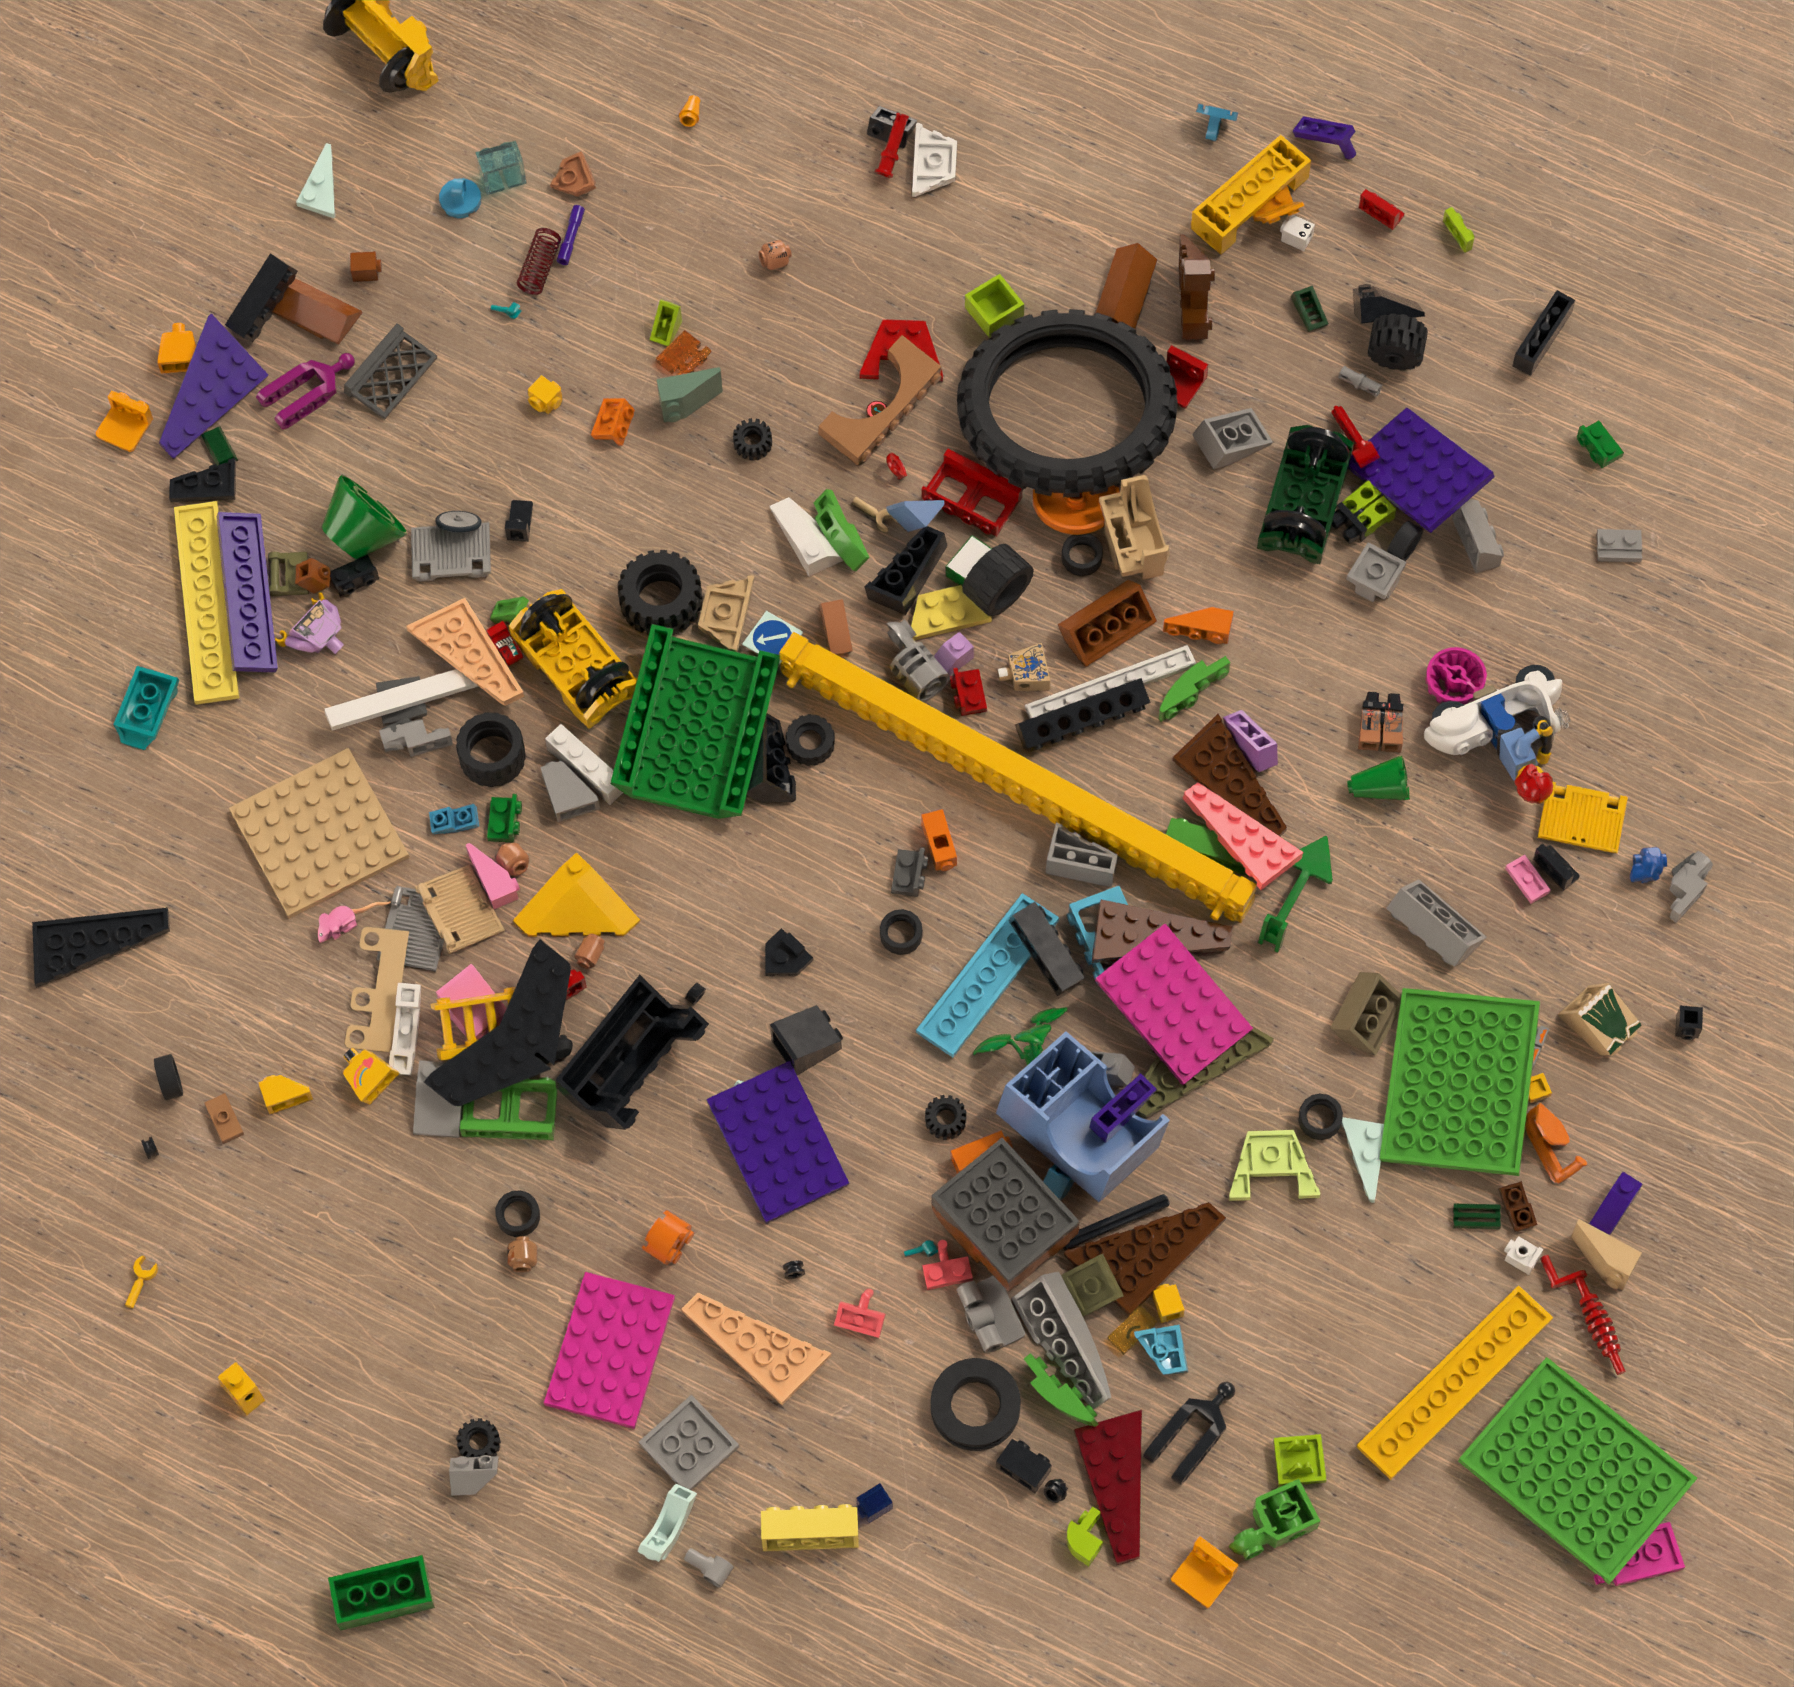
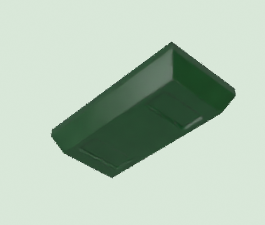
(218, 446)

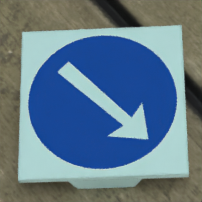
(770, 634)

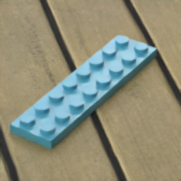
(979, 984)

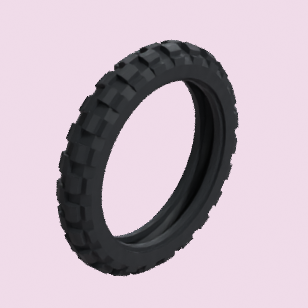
(1061, 475)

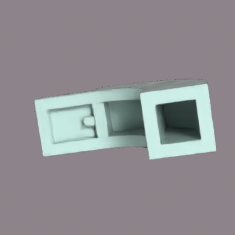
(669, 1524)

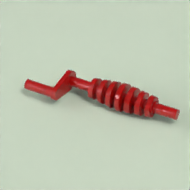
(1595, 1316)

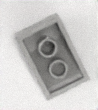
(1231, 437)
(433, 1113)

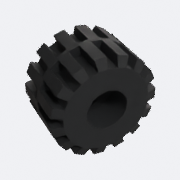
(1397, 342)

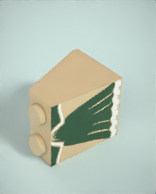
(1601, 1019)

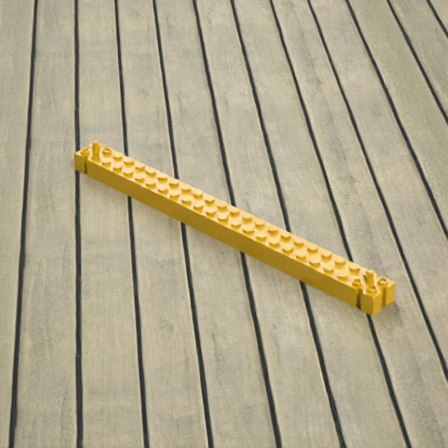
(1018, 778)

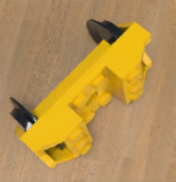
(398, 45)

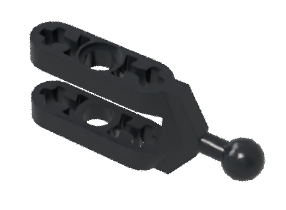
(1209, 1412)

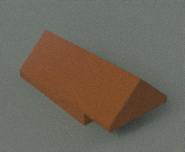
(1127, 284)
(317, 311)

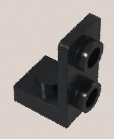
(519, 521)

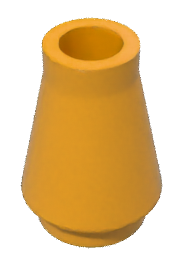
(690, 112)

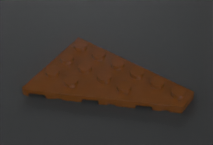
(1150, 1252)

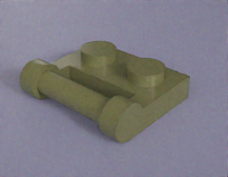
(290, 560)

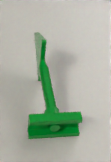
(1314, 863)

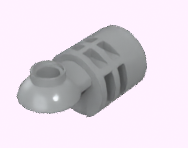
(915, 664)

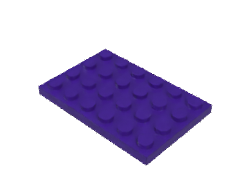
(1422, 470)
(777, 1142)

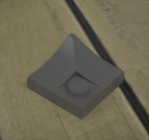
(411, 713)

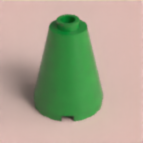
(1381, 781)

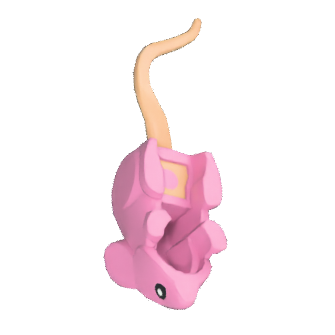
(340, 920)

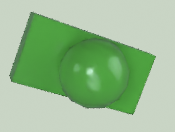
(508, 609)

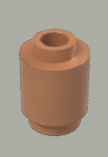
(589, 951)

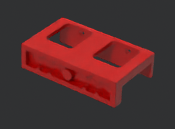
(979, 483)

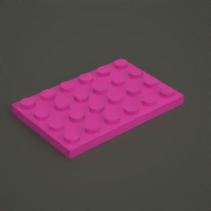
(1173, 1004)
(609, 1350)

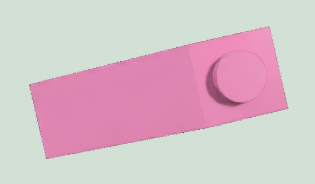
(494, 878)

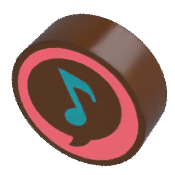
(874, 408)

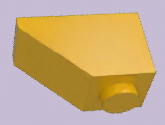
(283, 1093)

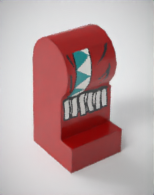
(504, 643)

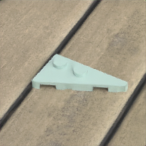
(319, 188)
(1365, 1143)

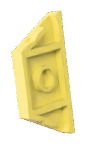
(945, 612)

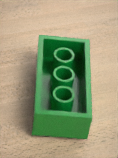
(381, 1592)

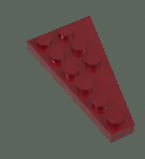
(1114, 1471)

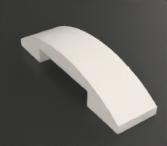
(405, 1028)

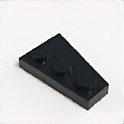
(207, 485)

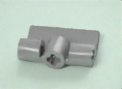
(990, 1313)

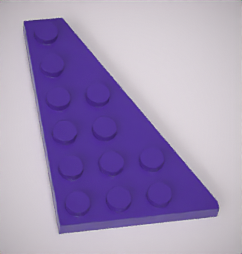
(214, 383)

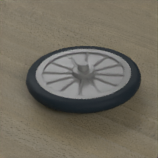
(458, 521)

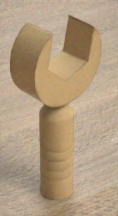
(880, 516)

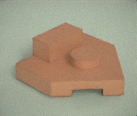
(574, 176)

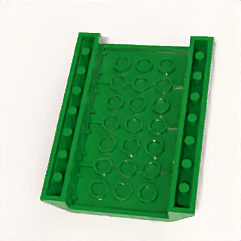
(694, 725)

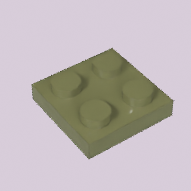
(1092, 1285)

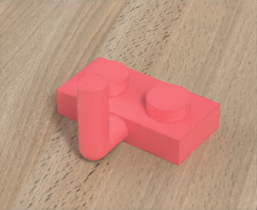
(946, 1271)
(859, 1317)

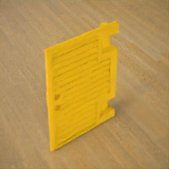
(1583, 817)

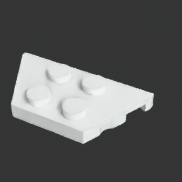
(932, 160)

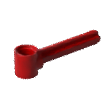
(1363, 451)

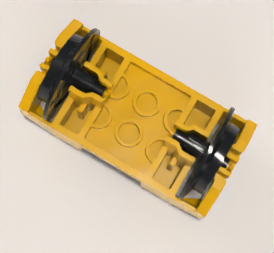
(572, 656)

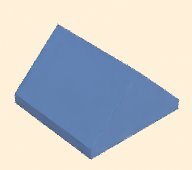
(915, 514)

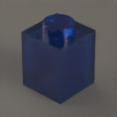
(873, 1503)

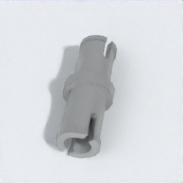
(1360, 381)

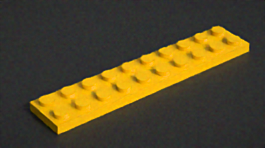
(1454, 1382)

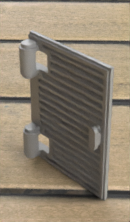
(450, 552)
(423, 945)

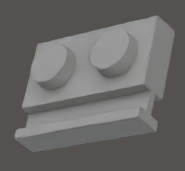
(1619, 545)

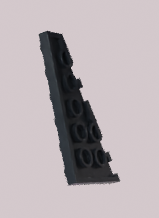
(78, 942)

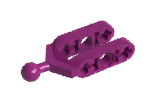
(296, 378)

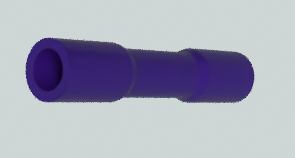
(573, 224)

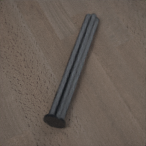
(1118, 1220)

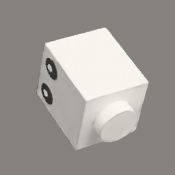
(1297, 232)

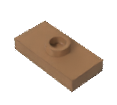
(224, 1118)

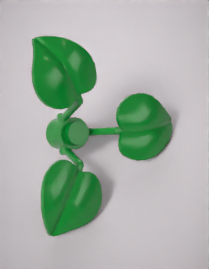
(1033, 1035)

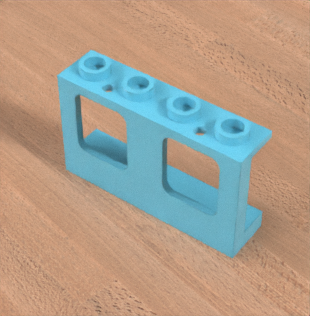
(1087, 938)

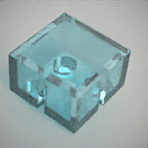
(504, 158)

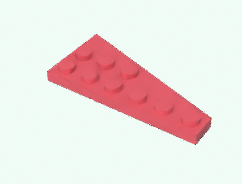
(1245, 839)

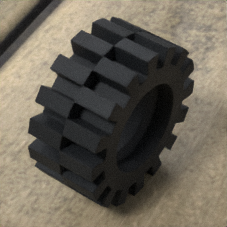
(752, 428)
(945, 1104)
(478, 1427)

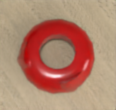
(896, 466)

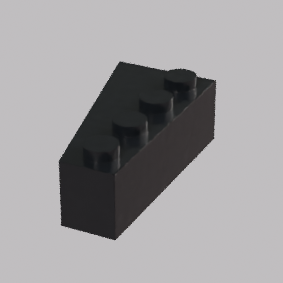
(908, 572)

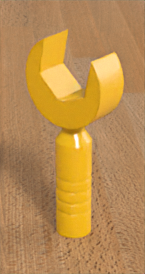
(138, 1284)

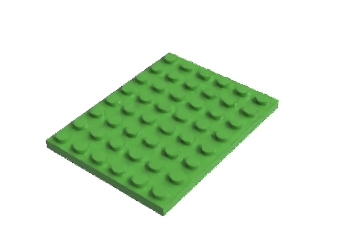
(1460, 1081)
(1577, 1470)

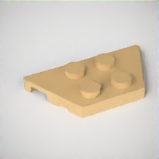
(725, 611)

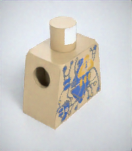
(1027, 669)

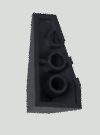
(770, 773)

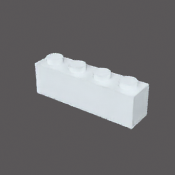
(582, 762)

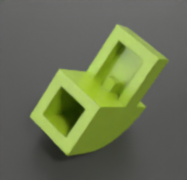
(1082, 1543)

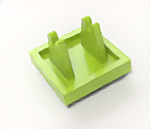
(1299, 1459)

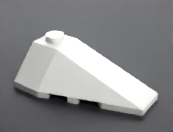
(805, 537)

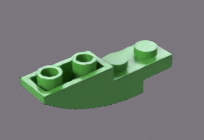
(839, 532)
(1185, 690)
(1063, 1398)

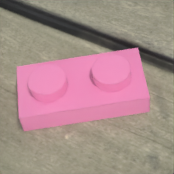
(1527, 879)

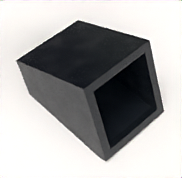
(805, 1038)

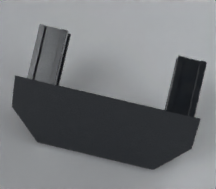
(625, 1052)

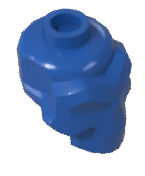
(1648, 865)

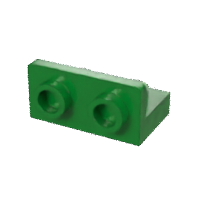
(1599, 444)
(503, 819)

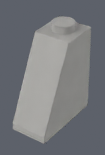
(567, 792)

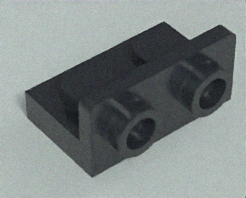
(882, 122)
(354, 575)
(1555, 866)

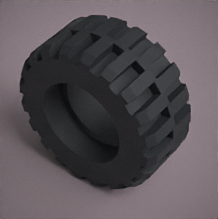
(656, 568)

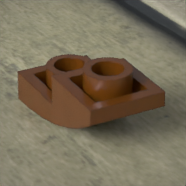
(1517, 1206)

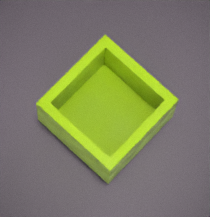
(994, 305)

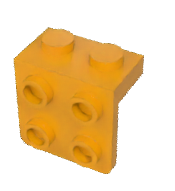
(125, 421)

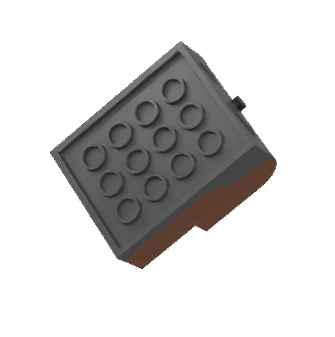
(1004, 1215)

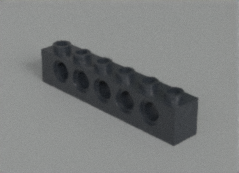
(1133, 690)

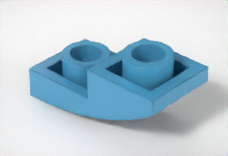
(454, 820)

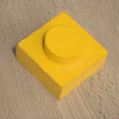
(1539, 1088)

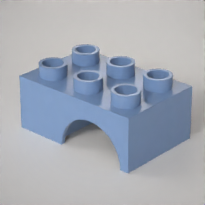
(1053, 1111)

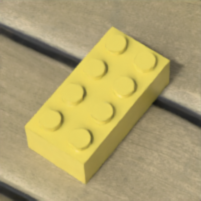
(809, 1528)

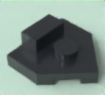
(785, 955)

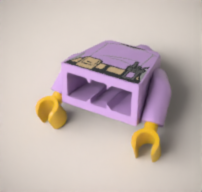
(315, 629)

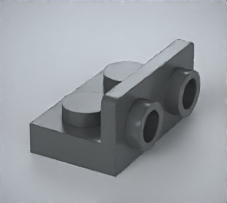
(908, 872)

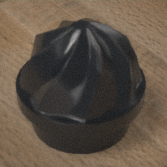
(1055, 1490)

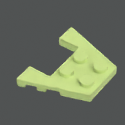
(1272, 1155)

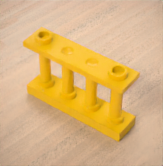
(449, 1048)

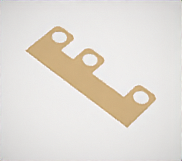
(383, 998)

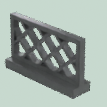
(373, 364)

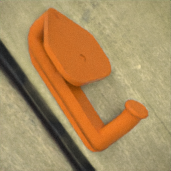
(1549, 1131)

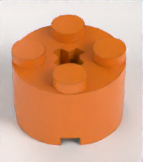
(667, 1238)

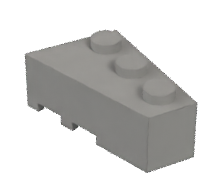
(1080, 859)

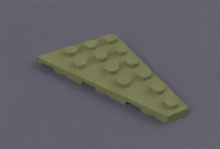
(1171, 1090)

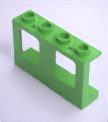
(508, 1123)

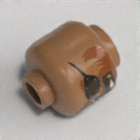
(522, 1254)

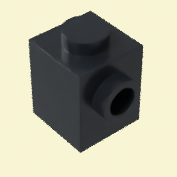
(1689, 1022)

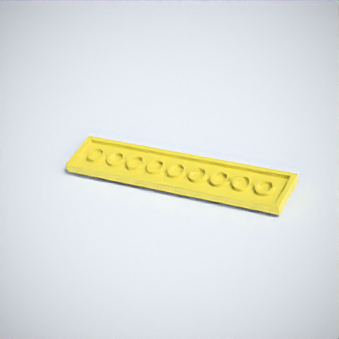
(205, 603)

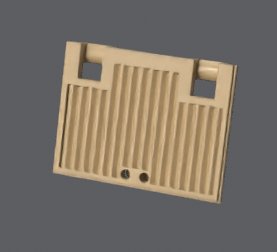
(459, 908)

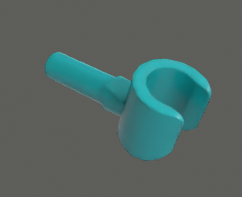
(513, 311)
(928, 1246)

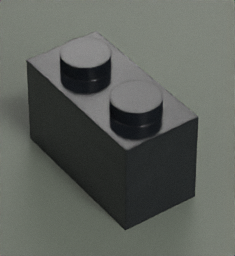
(1024, 1465)

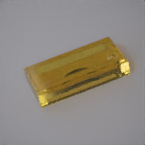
(1124, 1337)

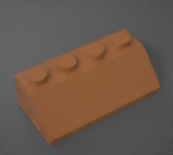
(1107, 622)

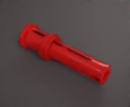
(889, 155)

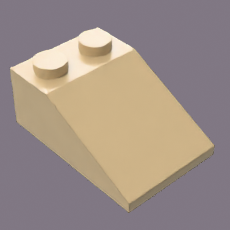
(1607, 1255)

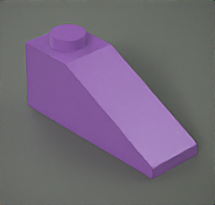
(1253, 742)

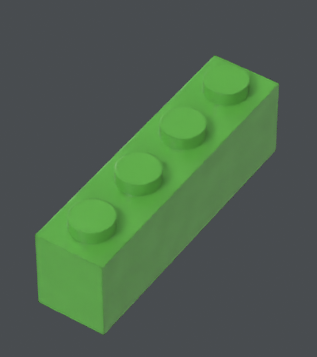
(1203, 841)

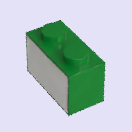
(965, 559)

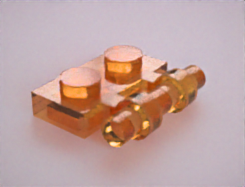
(679, 351)

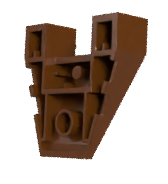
(1194, 283)

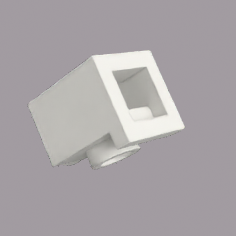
(1522, 1262)

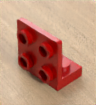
(1188, 374)

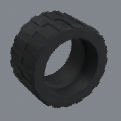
(997, 579)
(486, 726)

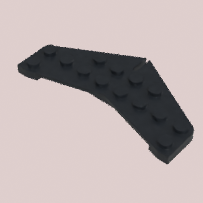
(509, 1050)

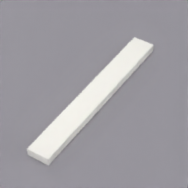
(1149, 670)
(397, 699)

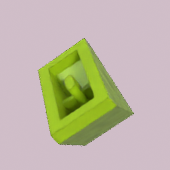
(666, 323)

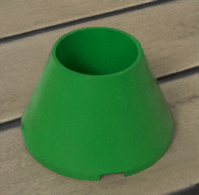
(358, 521)

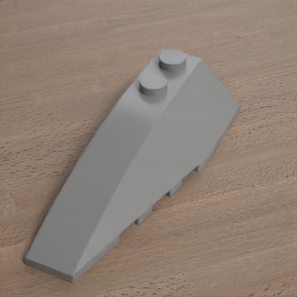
(1062, 1332)

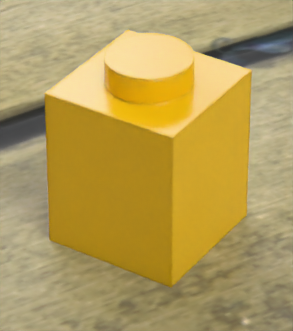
(1168, 1303)

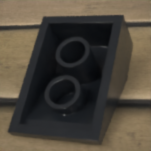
(1374, 302)

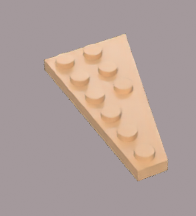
(464, 644)
(764, 1352)

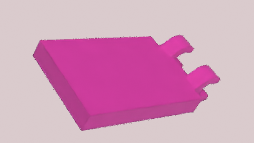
(1654, 1558)

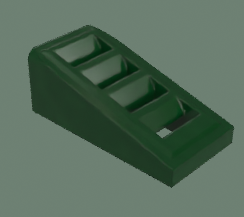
(1313, 299)

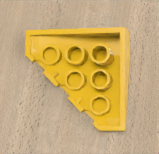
(576, 902)

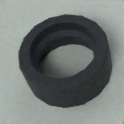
(1405, 540)
(1077, 568)
(901, 948)
(168, 1077)
(1317, 1133)
(517, 1196)

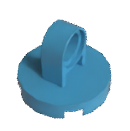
(1216, 115)
(460, 197)

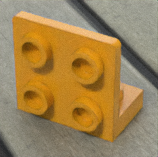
(1278, 206)
(1205, 1572)

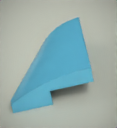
(1165, 1348)

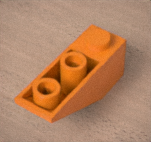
(1205, 624)

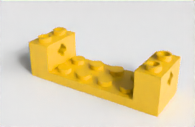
(1248, 191)

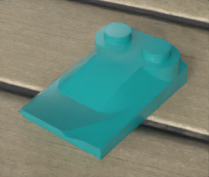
(145, 707)

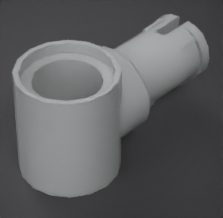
(714, 1569)

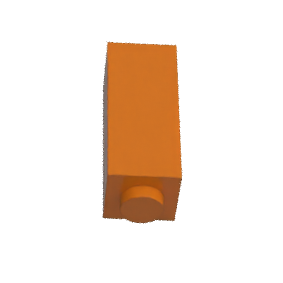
(939, 840)
(964, 1155)

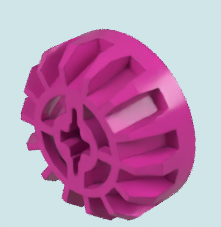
(1452, 667)

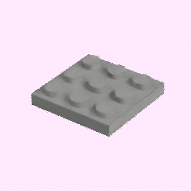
(689, 1444)

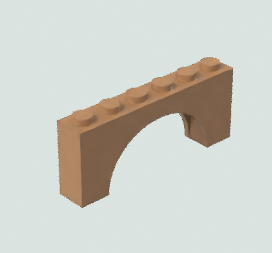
(859, 436)

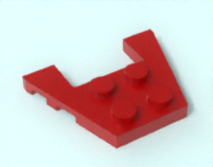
(887, 335)

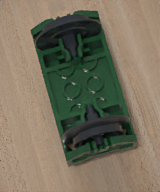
(1306, 492)

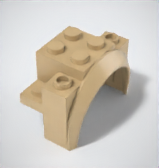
(1134, 530)

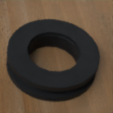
(973, 1371)

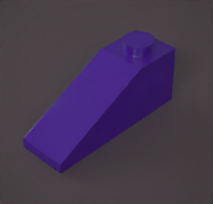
(1121, 1108)
(1616, 1203)

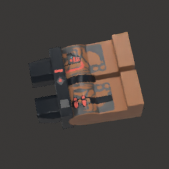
(1381, 715)

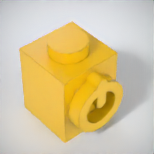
(544, 395)

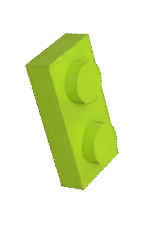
(1456, 226)

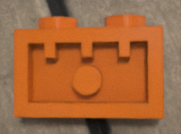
(613, 420)

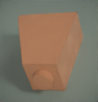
(836, 627)

